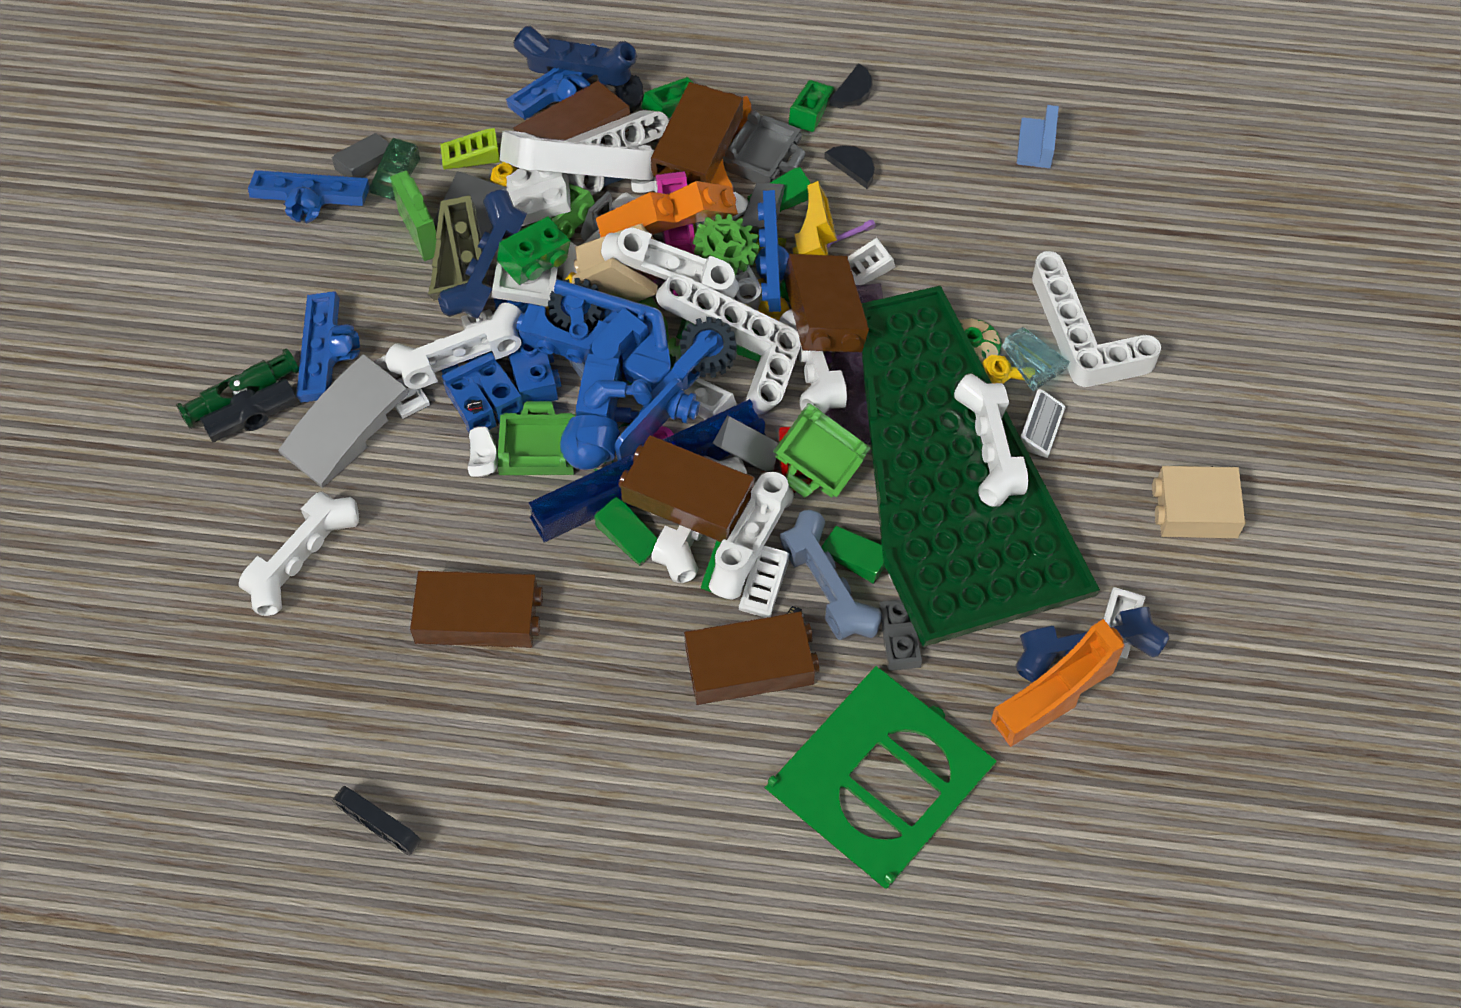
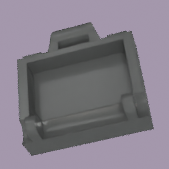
(764, 149)
(477, 188)

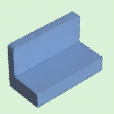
(1038, 139)

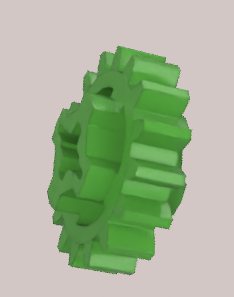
(727, 242)

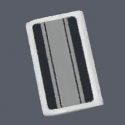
(1042, 424)

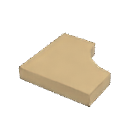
(618, 280)

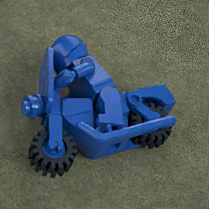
(625, 340)

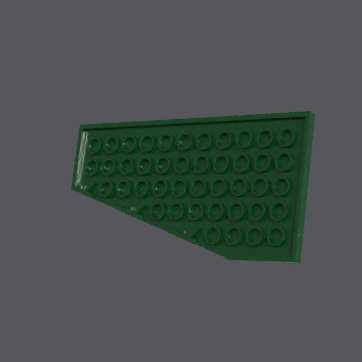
(943, 547)

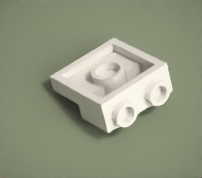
(539, 193)
(531, 292)

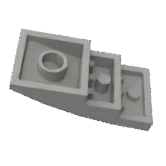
(342, 421)

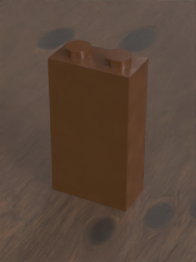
(577, 114)
(698, 133)
(825, 303)
(686, 488)
(476, 609)
(750, 658)

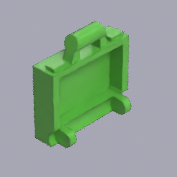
(414, 213)
(532, 441)
(821, 452)

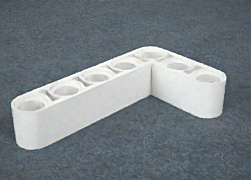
(573, 157)
(1062, 302)
(743, 319)

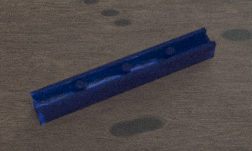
(583, 498)

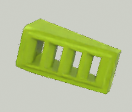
(485, 154)

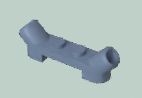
(842, 614)

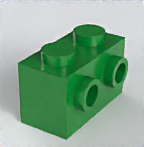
(533, 251)

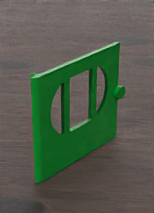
(823, 765)

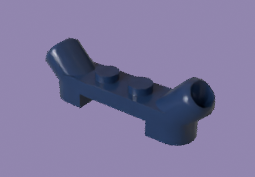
(545, 53)
(473, 295)
(1043, 646)

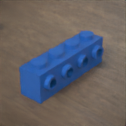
(532, 368)

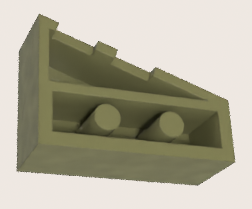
(455, 245)

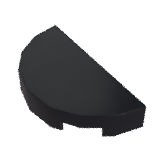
(854, 89)
(631, 92)
(853, 162)

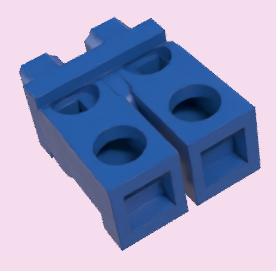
(485, 381)

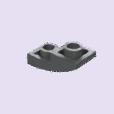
(899, 637)

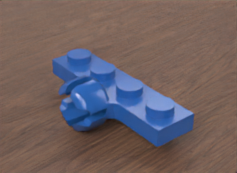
(550, 87)
(308, 192)
(771, 259)
(323, 345)

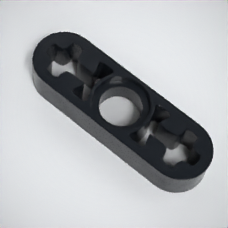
(376, 820)

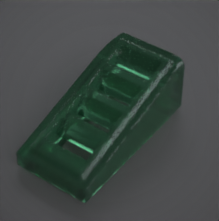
(396, 152)

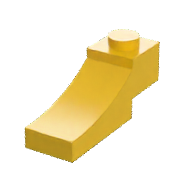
(818, 224)

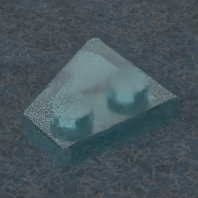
(1034, 358)

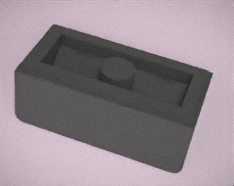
(747, 444)

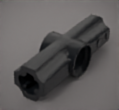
(249, 410)

